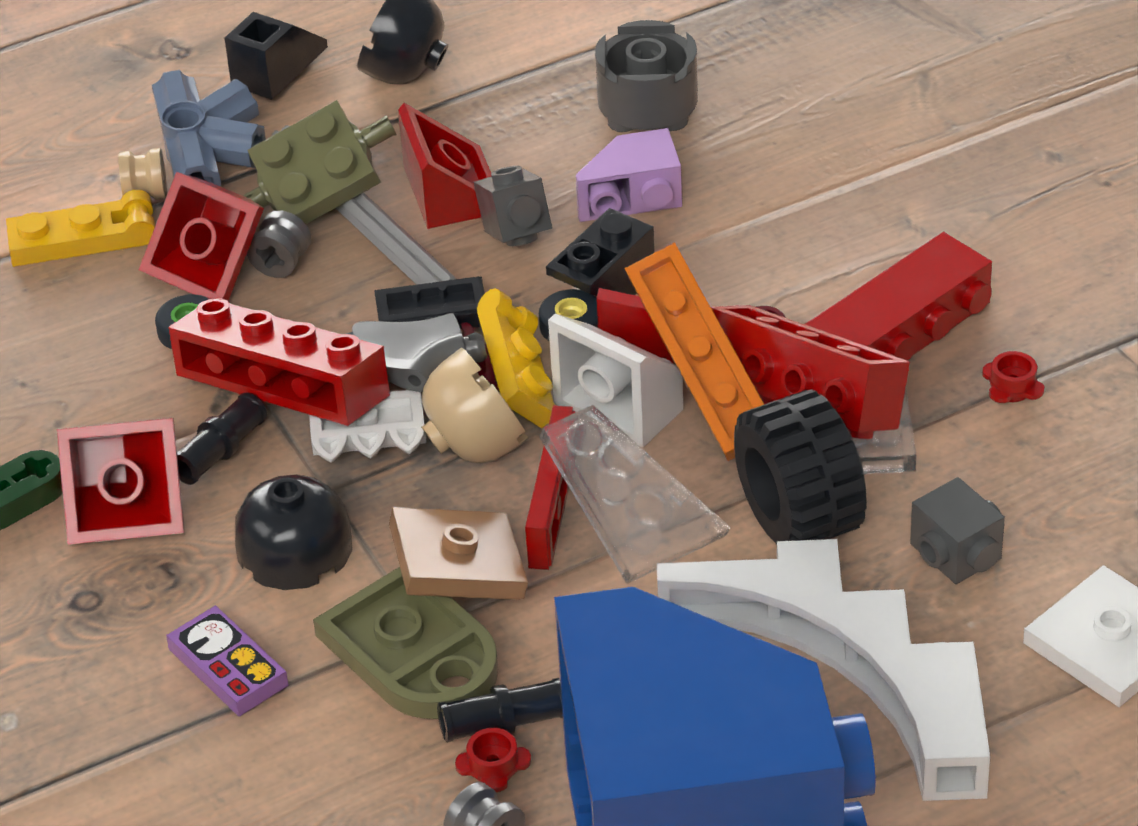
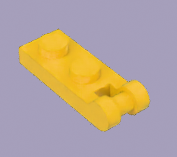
(81, 229)
(516, 356)

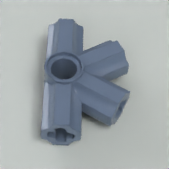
(207, 129)

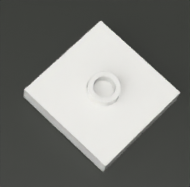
(1093, 635)

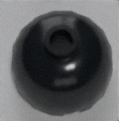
(404, 41)
(292, 532)

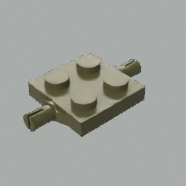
(317, 163)

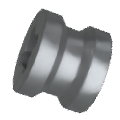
(279, 244)
(480, 807)

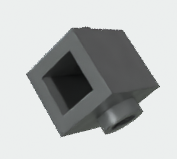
(513, 205)
(957, 530)

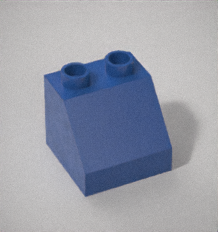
(698, 722)

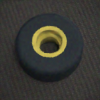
(571, 304)

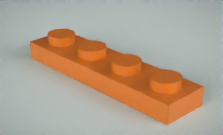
(695, 342)

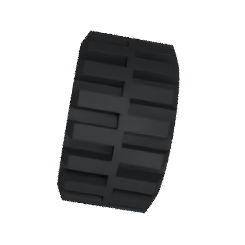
(800, 469)

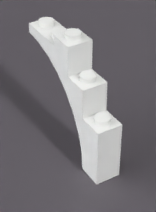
(799, 600)

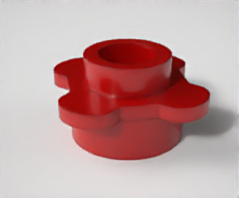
(1013, 377)
(492, 758)

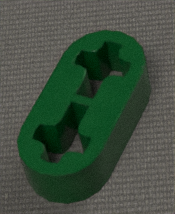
(28, 485)

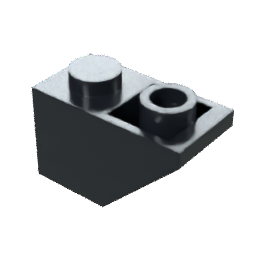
(269, 53)
(603, 253)

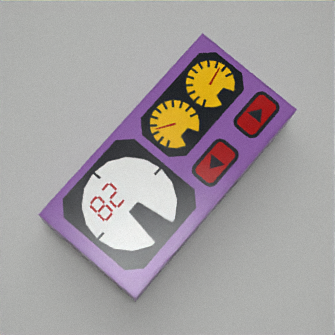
(227, 660)

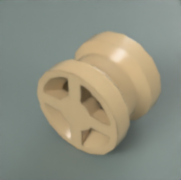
(143, 172)

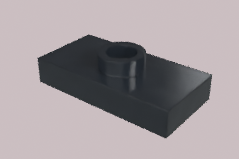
(431, 300)

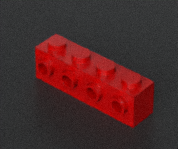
(793, 357)
(280, 361)

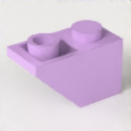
(631, 176)

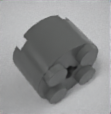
(646, 77)

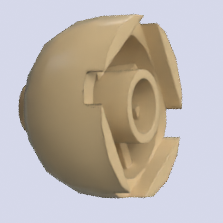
(468, 412)

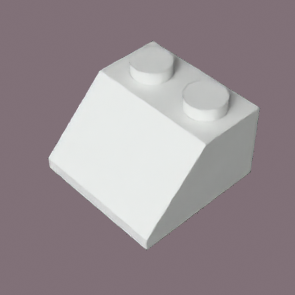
(615, 376)

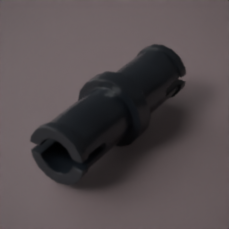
(219, 437)
(500, 709)

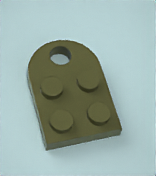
(410, 645)

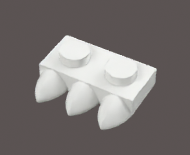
(388, 424)

